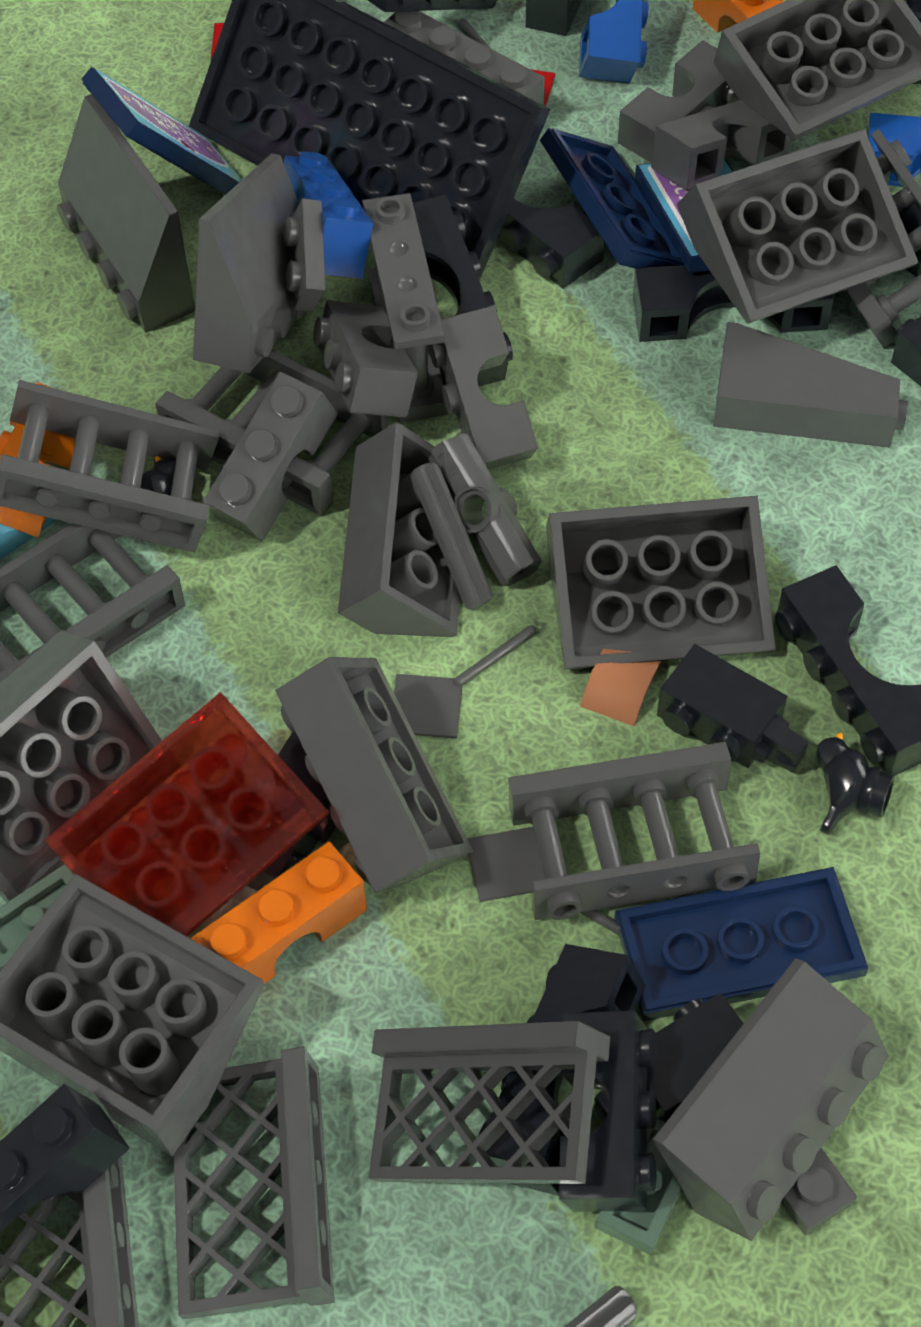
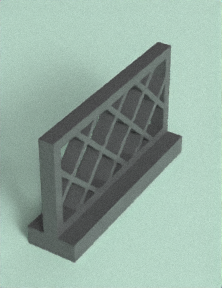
(495, 1051)
(302, 1191)
(105, 1256)

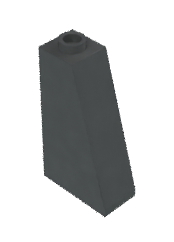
(803, 392)

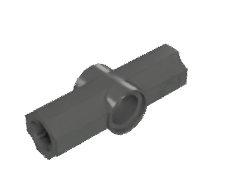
(498, 534)

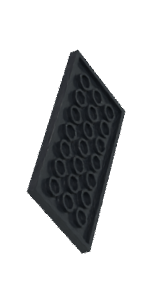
(373, 104)

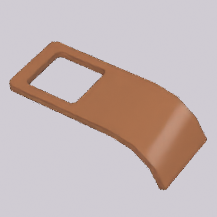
(619, 688)

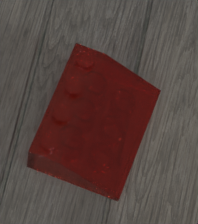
(190, 820)

